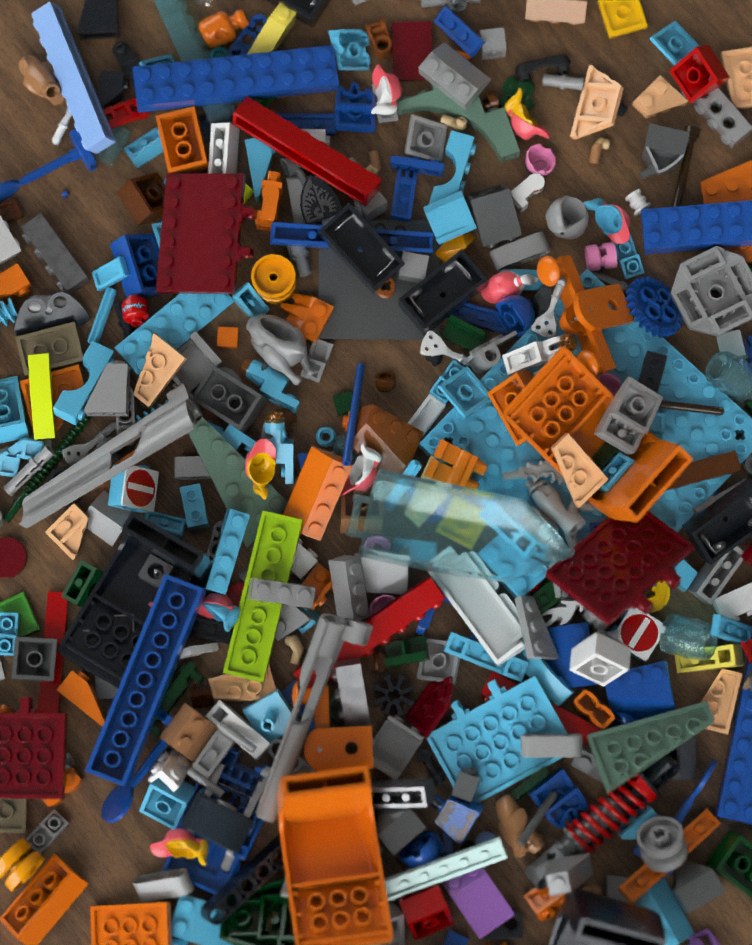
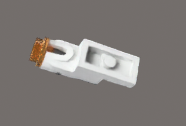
(537, 353)

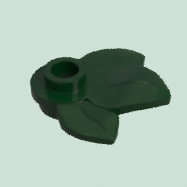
(511, 87)

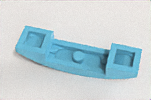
(476, 653)
(554, 686)

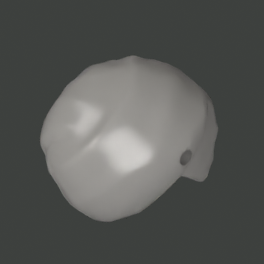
(567, 217)

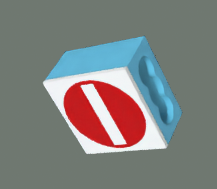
(134, 489)
(639, 633)

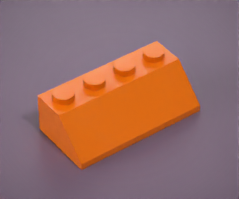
(317, 491)
(43, 901)

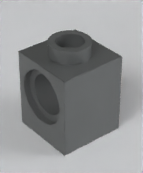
(466, 784)

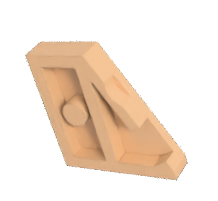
(658, 98)
(69, 530)

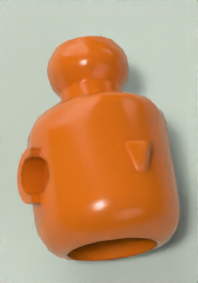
(221, 29)

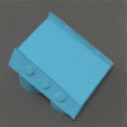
(350, 49)
(450, 217)

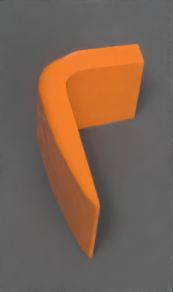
(573, 401)
(333, 858)

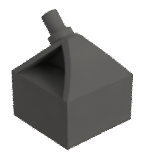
(663, 150)
(397, 827)
(695, 886)

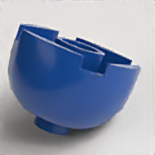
(515, 313)
(422, 851)

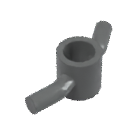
(290, 168)

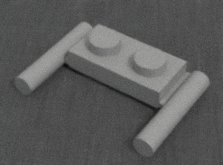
(214, 754)

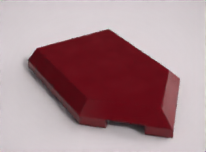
(431, 706)

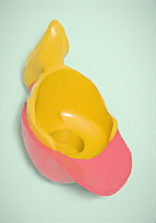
(520, 121)
(261, 465)
(181, 844)

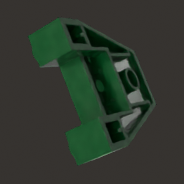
(260, 919)

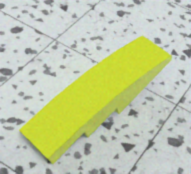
(41, 396)

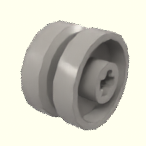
(662, 843)

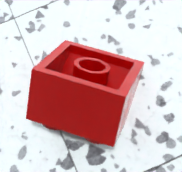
(699, 73)

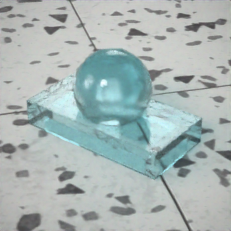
(110, 154)

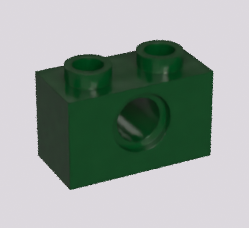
(81, 583)

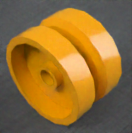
(269, 267)
(18, 865)

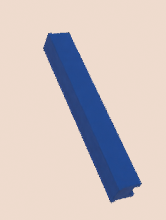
(306, 236)

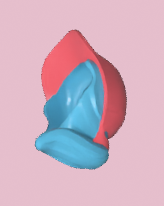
(611, 219)
(220, 608)

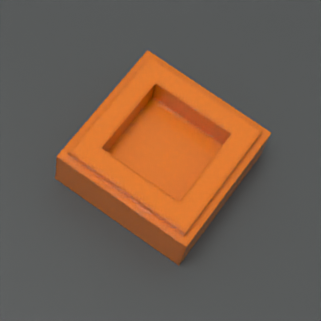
(227, 337)

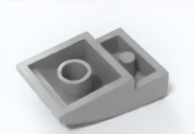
(629, 416)

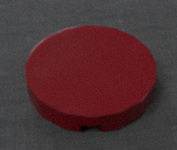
(12, 557)

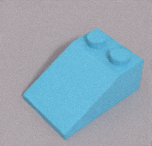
(12, 413)
(190, 926)

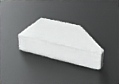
(193, 651)

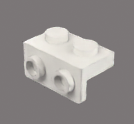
(170, 769)

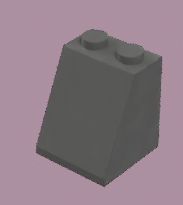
(494, 215)

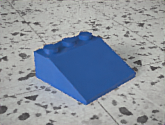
(565, 639)

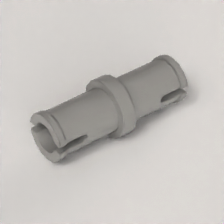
(563, 81)

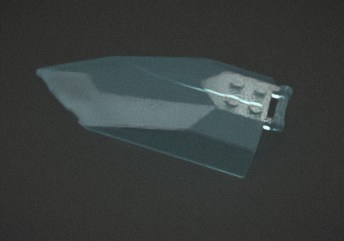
(453, 529)

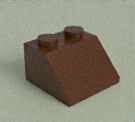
(144, 198)

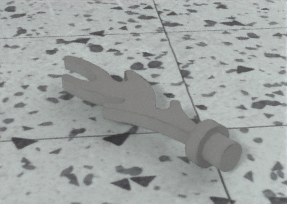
(565, 612)

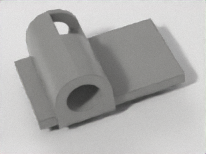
(484, 357)

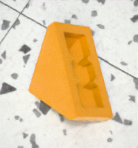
(453, 246)

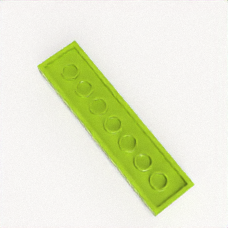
(259, 620)

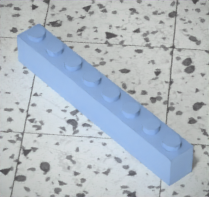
(73, 78)

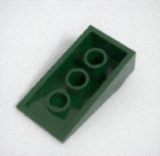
(734, 861)

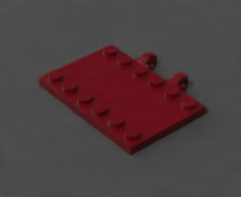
(202, 233)
(620, 565)
(32, 753)

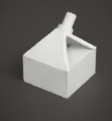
(600, 657)

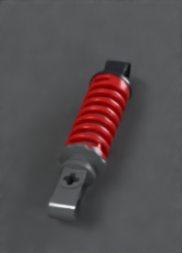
(583, 835)

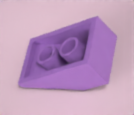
(479, 901)

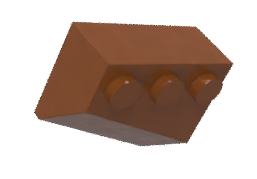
(387, 435)

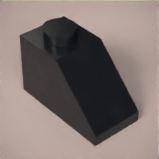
(111, 87)

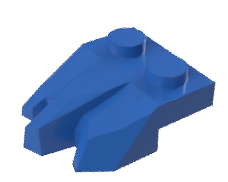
(354, 110)
(567, 802)

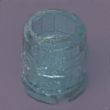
(730, 375)
(687, 637)

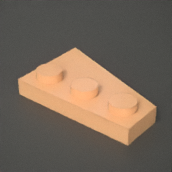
(159, 369)

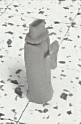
(552, 505)

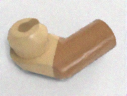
(596, 149)
(375, 165)

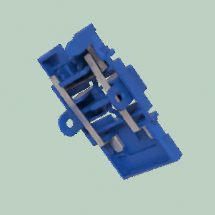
(221, 862)

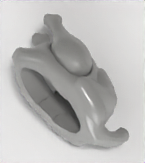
(279, 345)

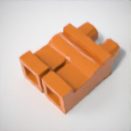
(271, 194)
(462, 466)

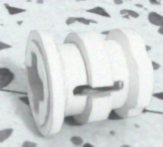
(637, 201)

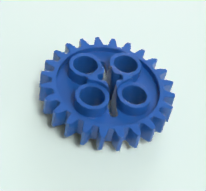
(653, 307)

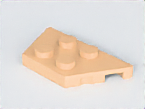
(597, 104)

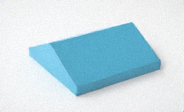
(674, 42)
(465, 392)

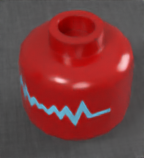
(135, 310)

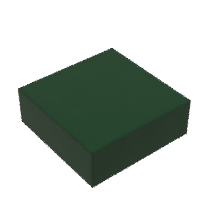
(343, 402)

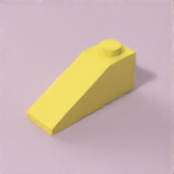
(274, 30)
(723, 657)

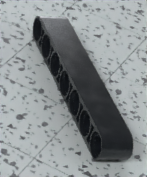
(234, 886)

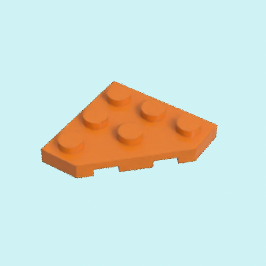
(64, 379)

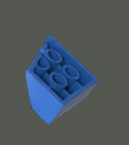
(641, 692)

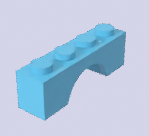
(458, 150)
(72, 403)
(227, 551)

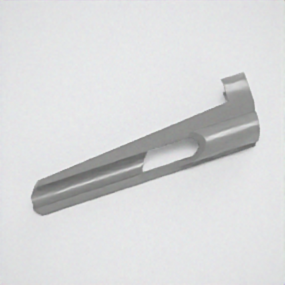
(156, 431)
(321, 657)

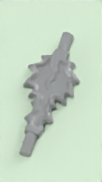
(534, 471)

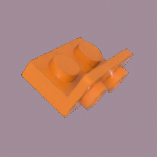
(321, 579)
(544, 904)

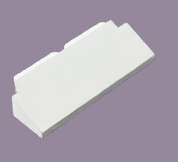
(487, 614)

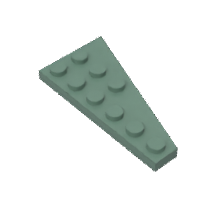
(230, 479)
(637, 745)

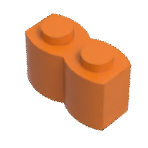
(589, 706)
(72, 783)

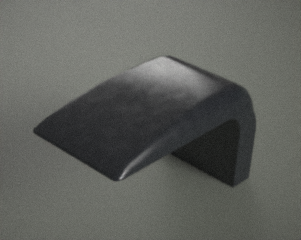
(120, 591)
(603, 920)

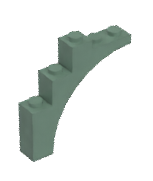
(491, 125)

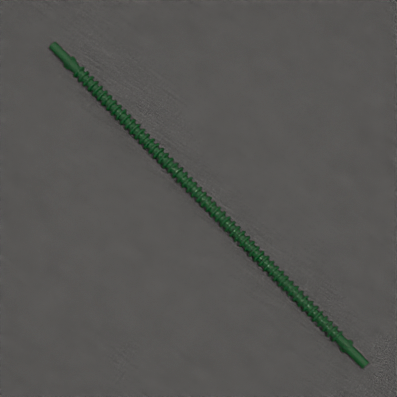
(49, 464)

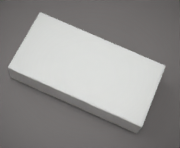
(427, 414)

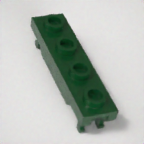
(176, 690)

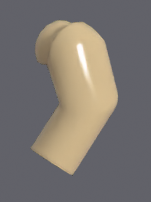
(457, 123)
(297, 647)

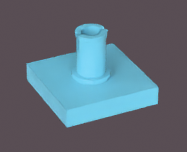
(269, 715)

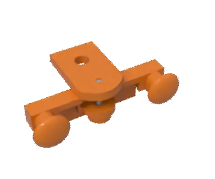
(586, 311)
(326, 744)

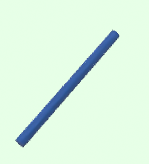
(353, 414)

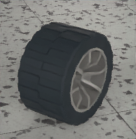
(217, 822)

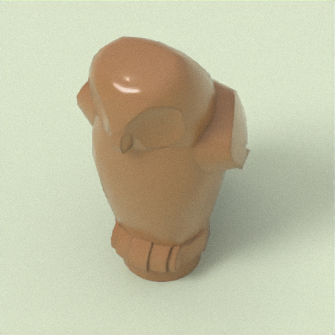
(40, 79)
(513, 823)

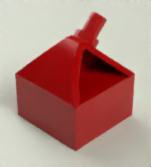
(426, 911)

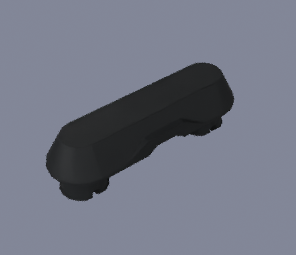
(125, 58)
(560, 61)

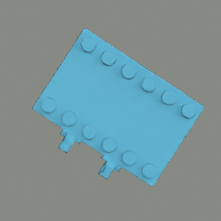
(491, 736)

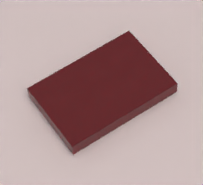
(410, 48)

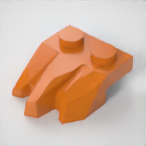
(308, 315)

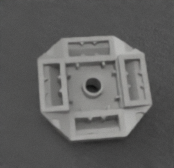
(711, 271)

